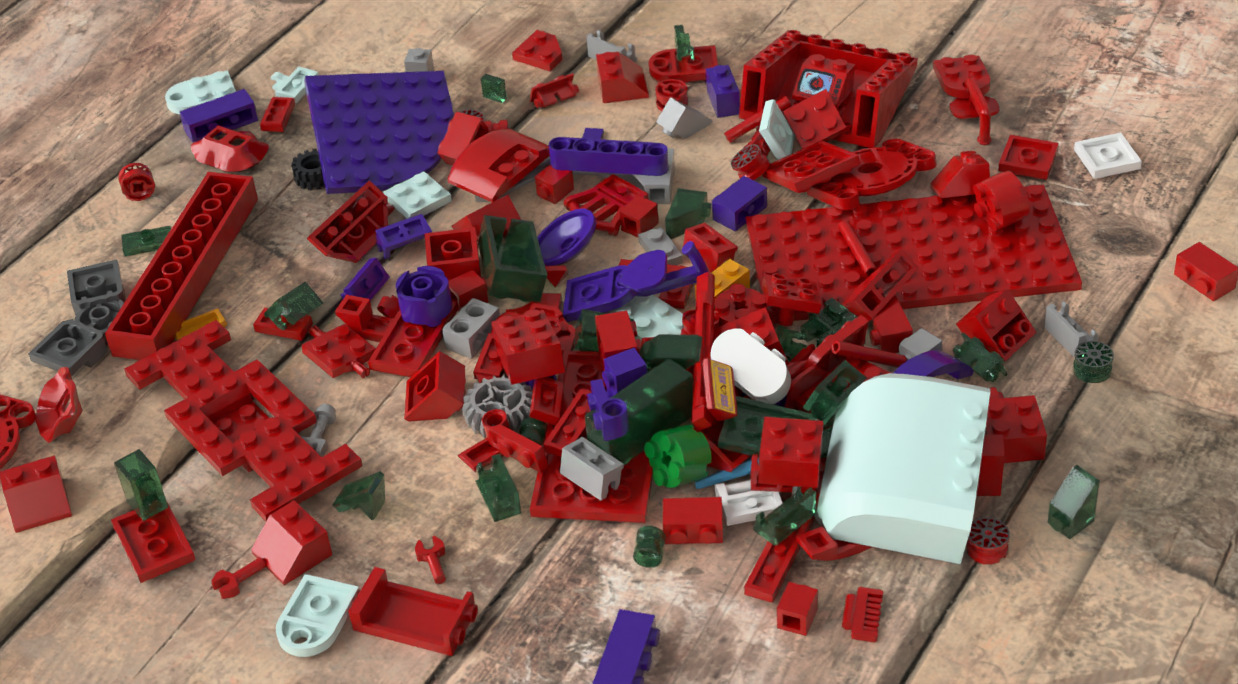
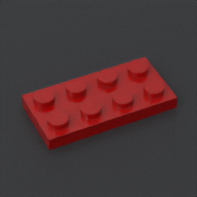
(407, 345)

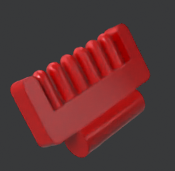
(863, 613)

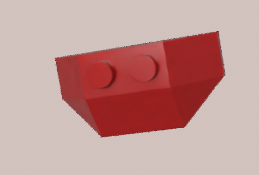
(353, 227)

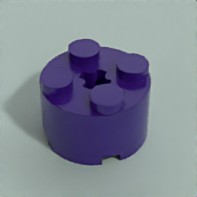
(424, 296)

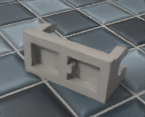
(599, 46)
(1066, 329)
(590, 467)

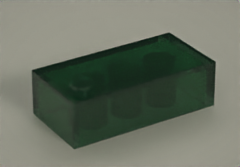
(654, 404)

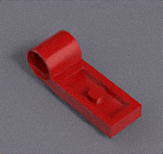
(511, 443)

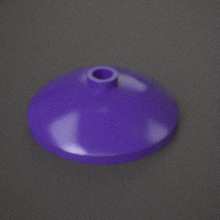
(567, 237)

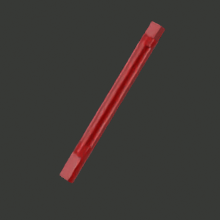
(705, 328)

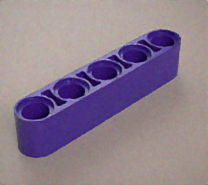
(609, 156)

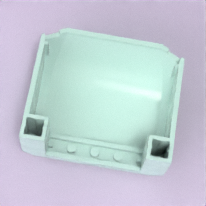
(905, 465)

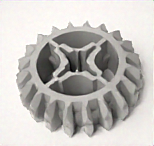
(497, 394)

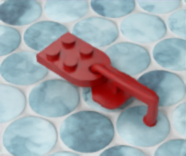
(968, 82)
(822, 360)

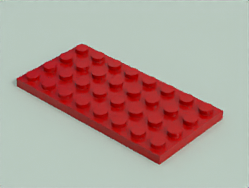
(561, 498)

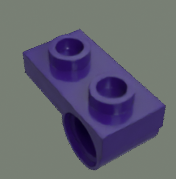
(610, 414)

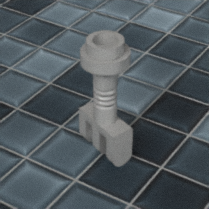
(325, 415)

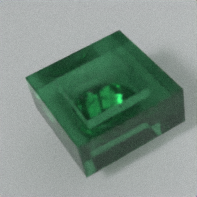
(493, 88)

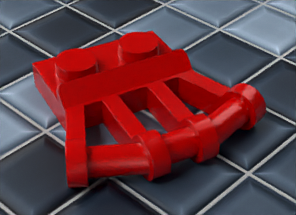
(613, 193)

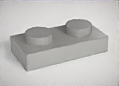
(658, 240)

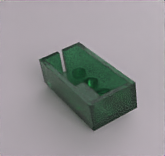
(512, 267)

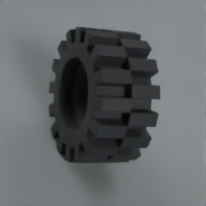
(308, 170)

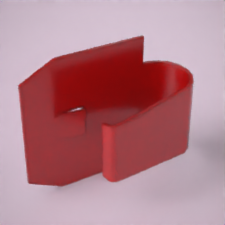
(388, 306)

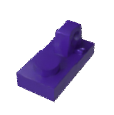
(367, 280)

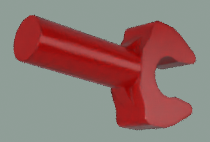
(432, 557)
(233, 579)

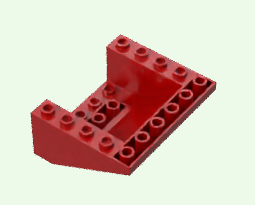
(867, 110)

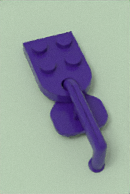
(620, 284)

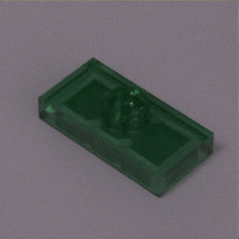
(144, 241)

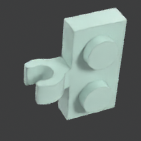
(292, 85)

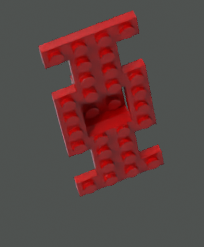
(232, 429)

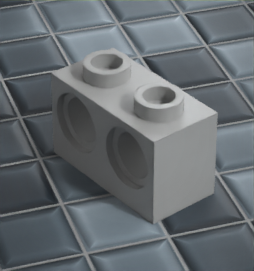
(470, 328)

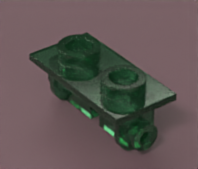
(987, 364)

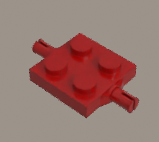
(339, 351)

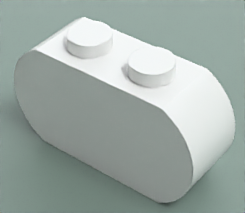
(755, 368)

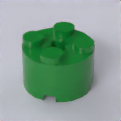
(678, 456)

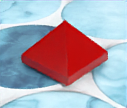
(556, 274)

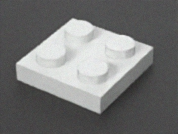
(1107, 155)

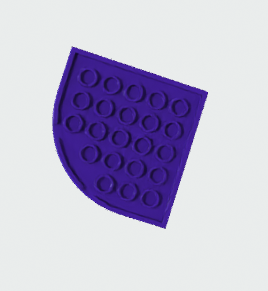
(377, 126)

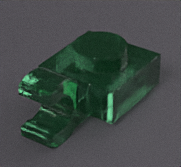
(682, 43)

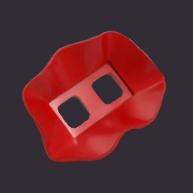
(228, 157)
(51, 413)

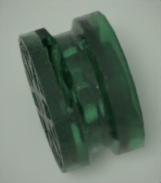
(1093, 362)

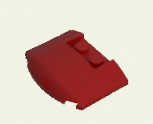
(496, 163)

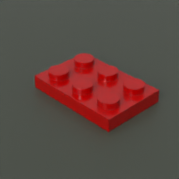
(153, 544)

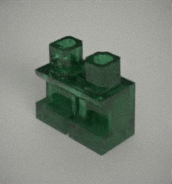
(826, 322)

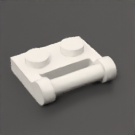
(742, 504)

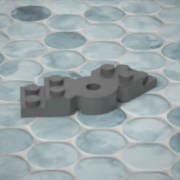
(96, 300)

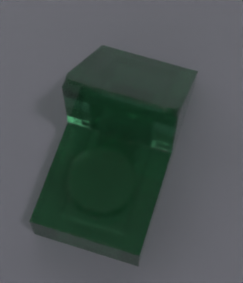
(364, 493)

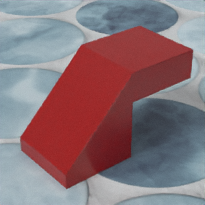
(359, 316)

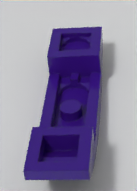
(934, 364)

